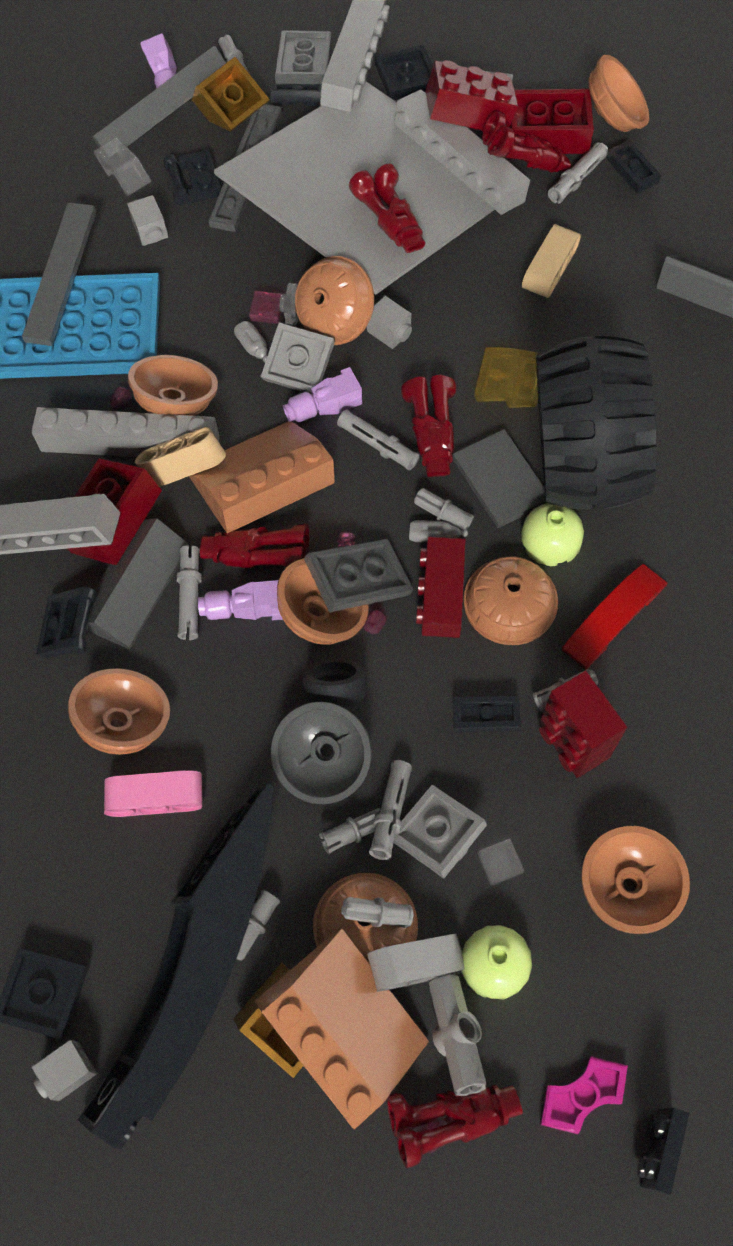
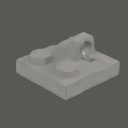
(297, 358)
(439, 831)

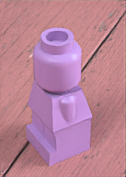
(160, 58)
(327, 398)
(246, 602)

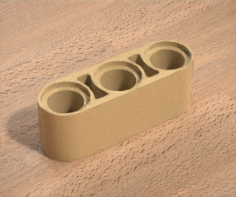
(551, 261)
(182, 456)

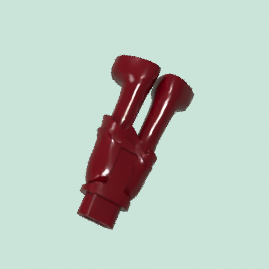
(526, 147)
(398, 220)
(432, 434)
(248, 548)
(466, 1118)

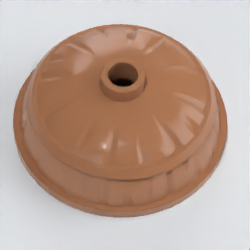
(617, 95)
(346, 301)
(172, 385)
(307, 613)
(509, 615)
(119, 700)
(648, 862)
(369, 938)

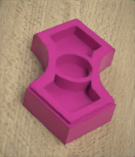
(570, 1104)

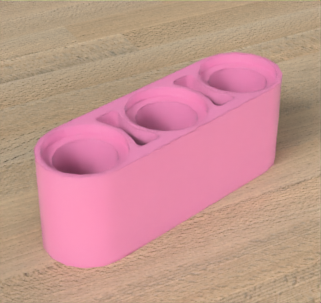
(153, 793)

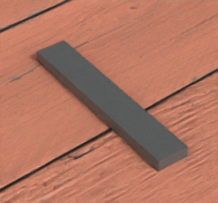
(161, 101)
(230, 202)
(59, 274)

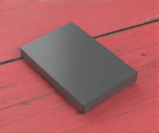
(303, 57)
(500, 478)
(358, 574)

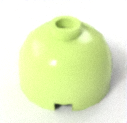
(552, 534)
(496, 962)

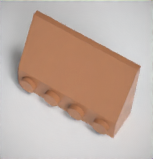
(265, 475)
(342, 1028)

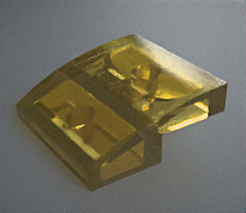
(508, 377)

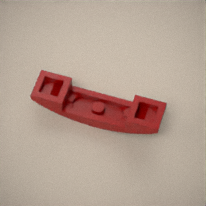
(613, 615)

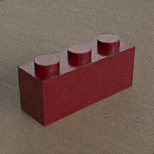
(442, 587)

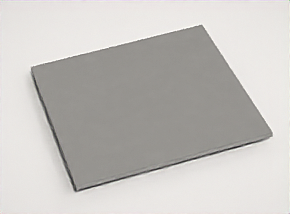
(305, 179)

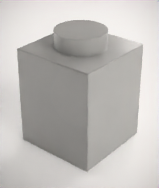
(147, 220)
(390, 323)
(63, 1071)

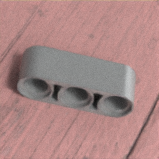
(416, 962)

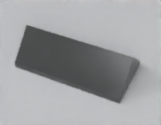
(697, 284)
(135, 584)

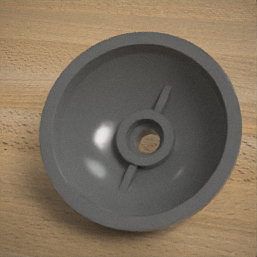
(300, 756)

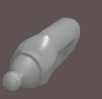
(251, 340)
(422, 529)

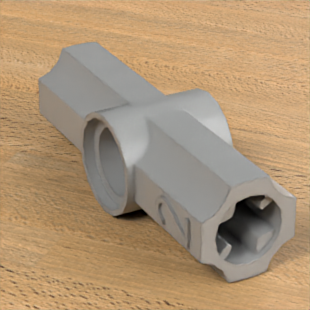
(457, 1035)

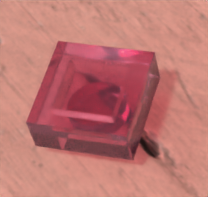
(265, 307)

